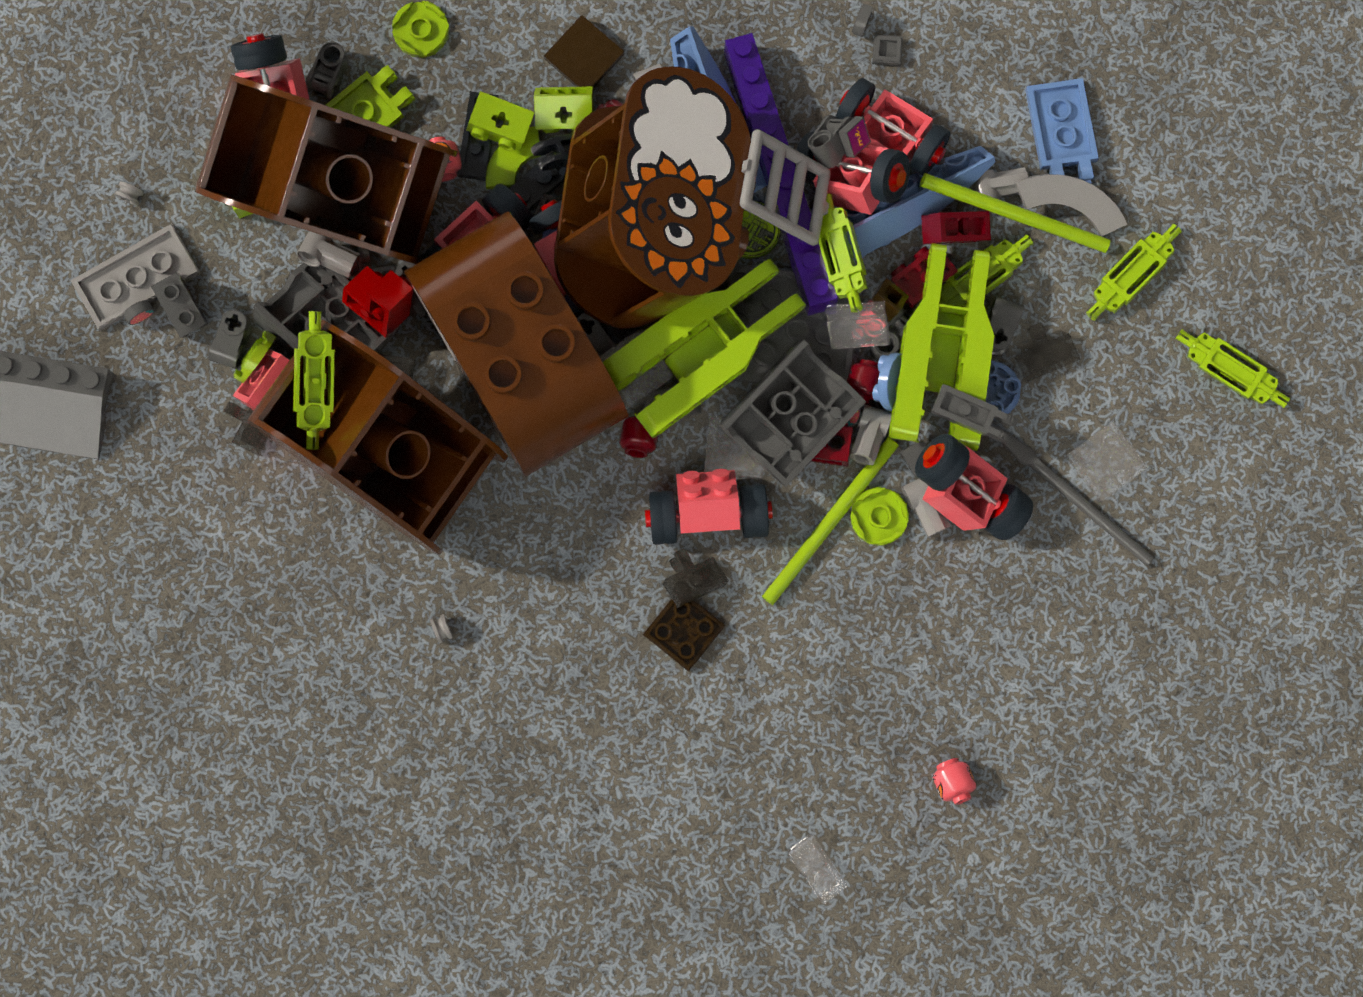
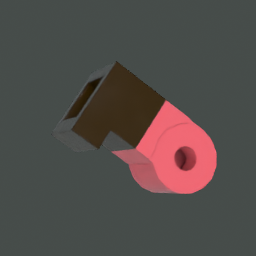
(893, 298)

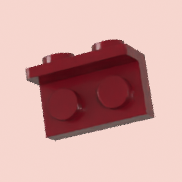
(912, 278)

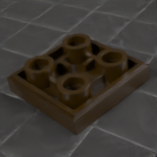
(584, 54)
(684, 632)

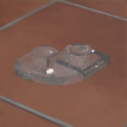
(817, 868)

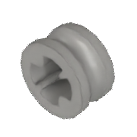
(128, 193)
(441, 628)

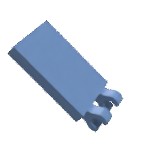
(1062, 127)

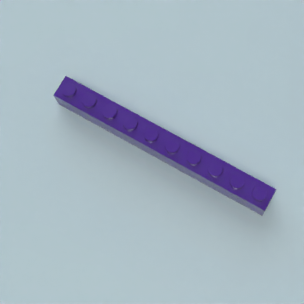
(761, 114)

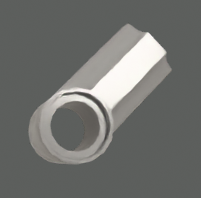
(1000, 183)
(321, 250)
(872, 428)
(930, 518)

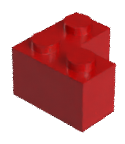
(379, 299)

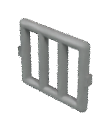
(767, 212)

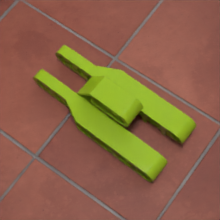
(932, 349)
(707, 359)

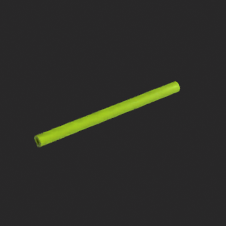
(1014, 212)
(829, 522)

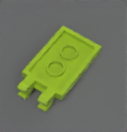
(372, 100)

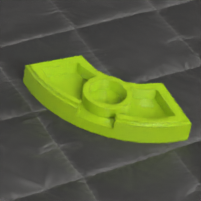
(506, 164)

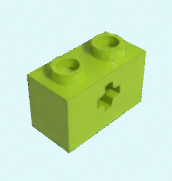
(549, 102)
(486, 114)

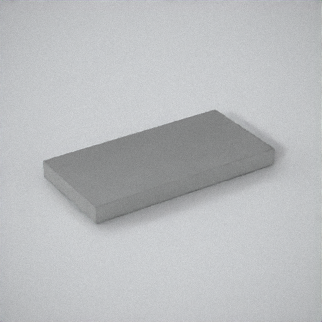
(130, 274)

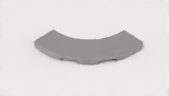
(1073, 193)

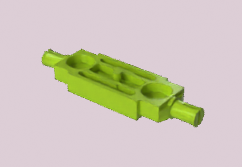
(1003, 259)
(848, 279)
(1113, 292)
(314, 347)
(1258, 385)

